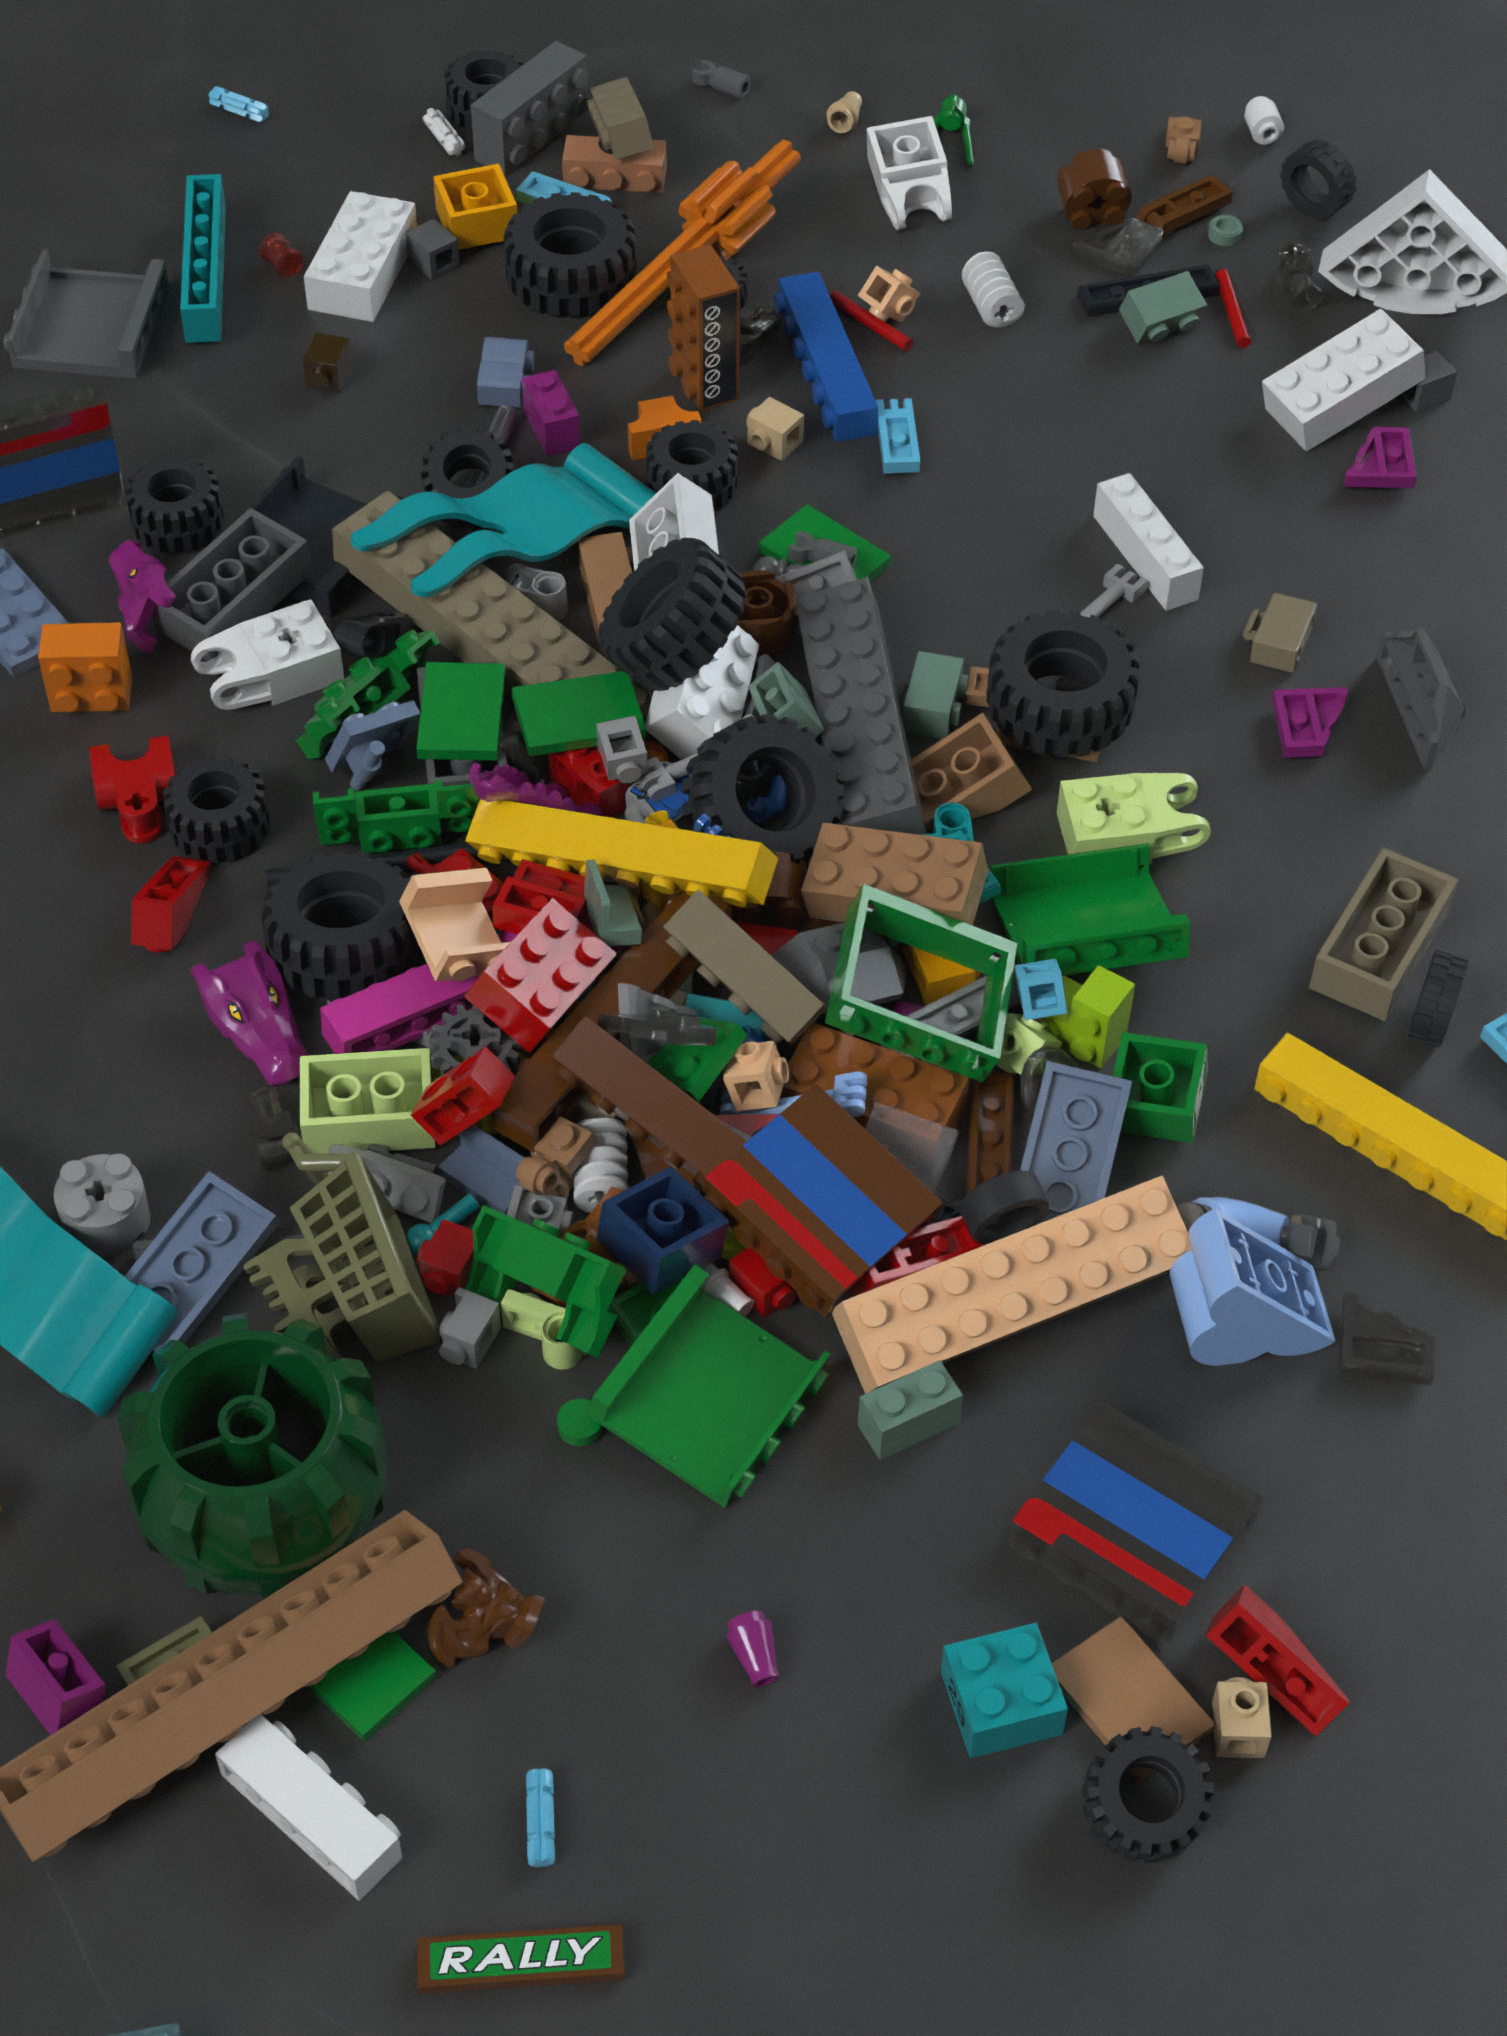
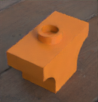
(652, 417)

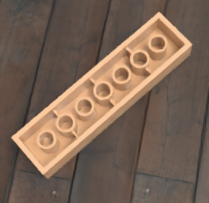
(1012, 1284)

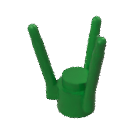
(952, 117)

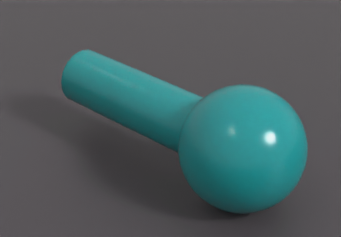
(457, 1213)

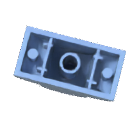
(1246, 1295)

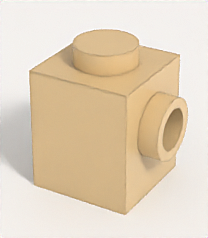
(775, 428)
(1241, 1718)

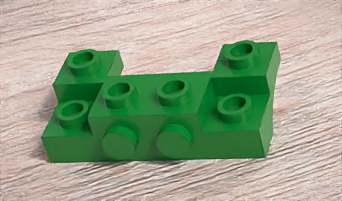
(365, 690)
(395, 816)
(563, 1268)

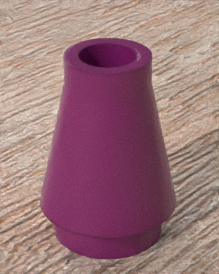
(754, 1646)

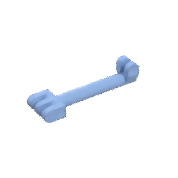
(848, 1092)

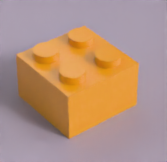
(474, 205)

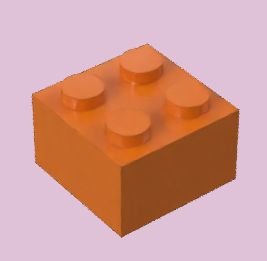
(85, 667)

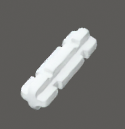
(444, 132)

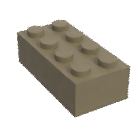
(1383, 934)

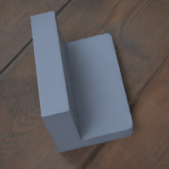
(483, 1169)

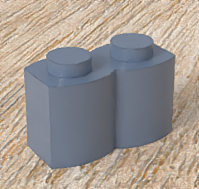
(502, 370)

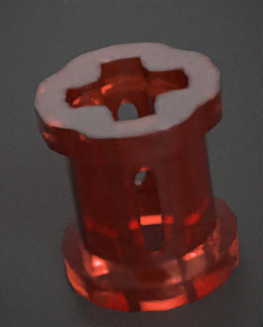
(276, 250)

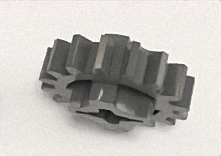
(466, 1035)

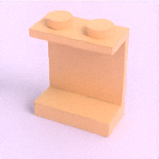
(452, 922)

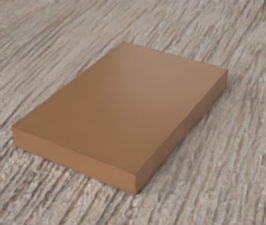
(1124, 1686)

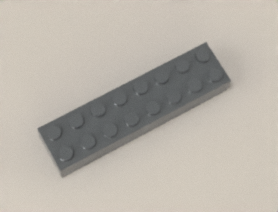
(859, 707)

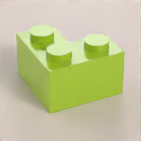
(1094, 1016)

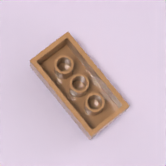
(918, 868)

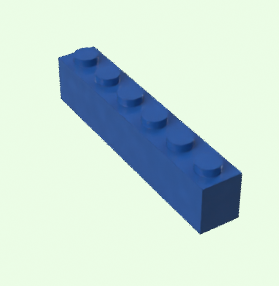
(826, 357)

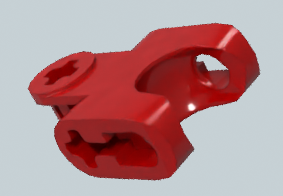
(134, 787)

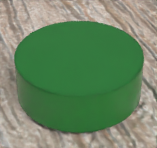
(575, 1425)

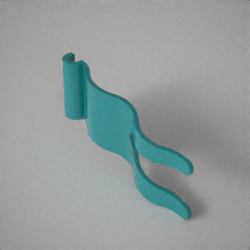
(535, 506)
(69, 1308)

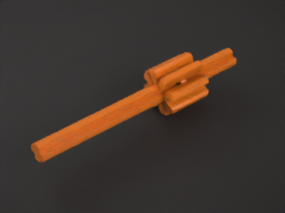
(719, 212)

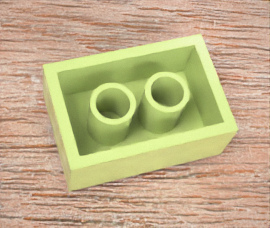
(364, 1099)

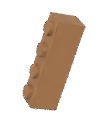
(603, 567)

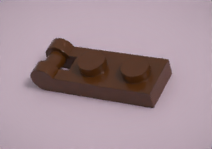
(1186, 204)

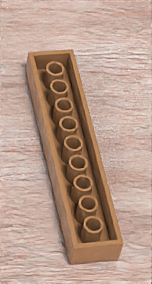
(222, 1683)

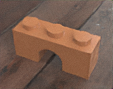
(592, 168)

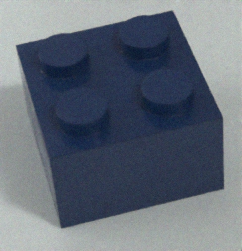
(662, 1229)

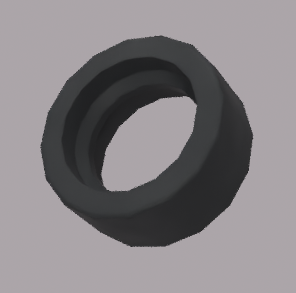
(1004, 1206)

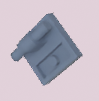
(370, 737)

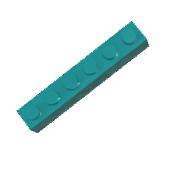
(203, 258)

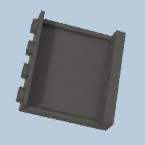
(86, 320)

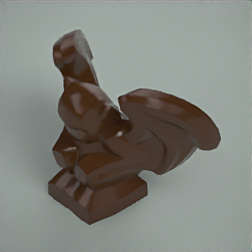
(490, 1612)

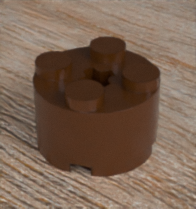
(1094, 189)
(768, 612)
(784, 901)

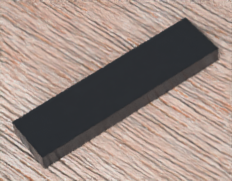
(1108, 296)

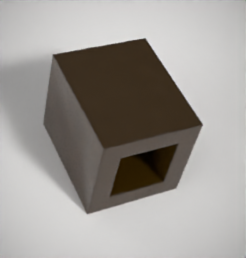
(328, 362)

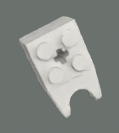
(909, 169)
(271, 657)

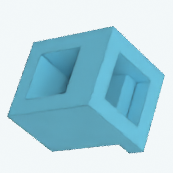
(1040, 989)

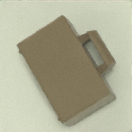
(1281, 633)

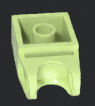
(1129, 812)

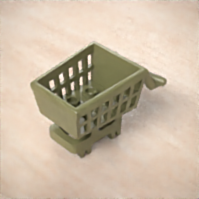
(336, 1221)

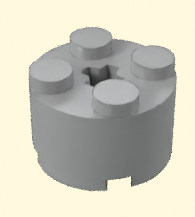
(102, 1202)

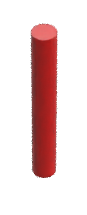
(1233, 309)
(871, 321)

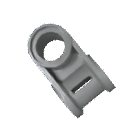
(540, 587)

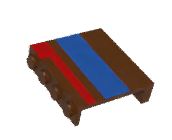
(818, 1198)

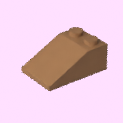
(968, 770)

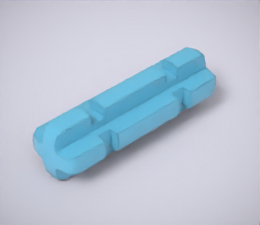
(238, 104)
(540, 1818)

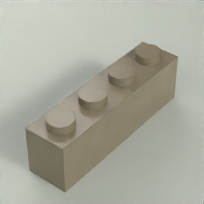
(619, 118)
(744, 968)

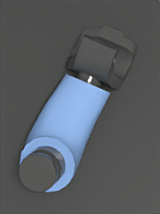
(1306, 1237)

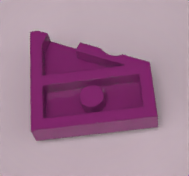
(1384, 460)
(1307, 718)

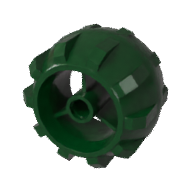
(239, 1506)

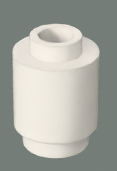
(1263, 120)

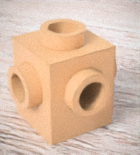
(889, 294)
(755, 1076)

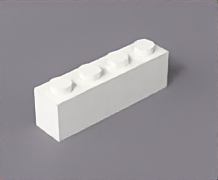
(1148, 541)
(310, 1805)

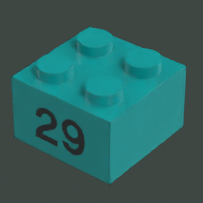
(1003, 1690)

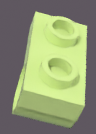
(540, 1320)

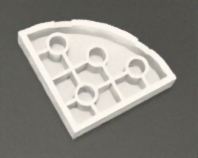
(1419, 254)

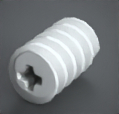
(992, 290)
(603, 1165)

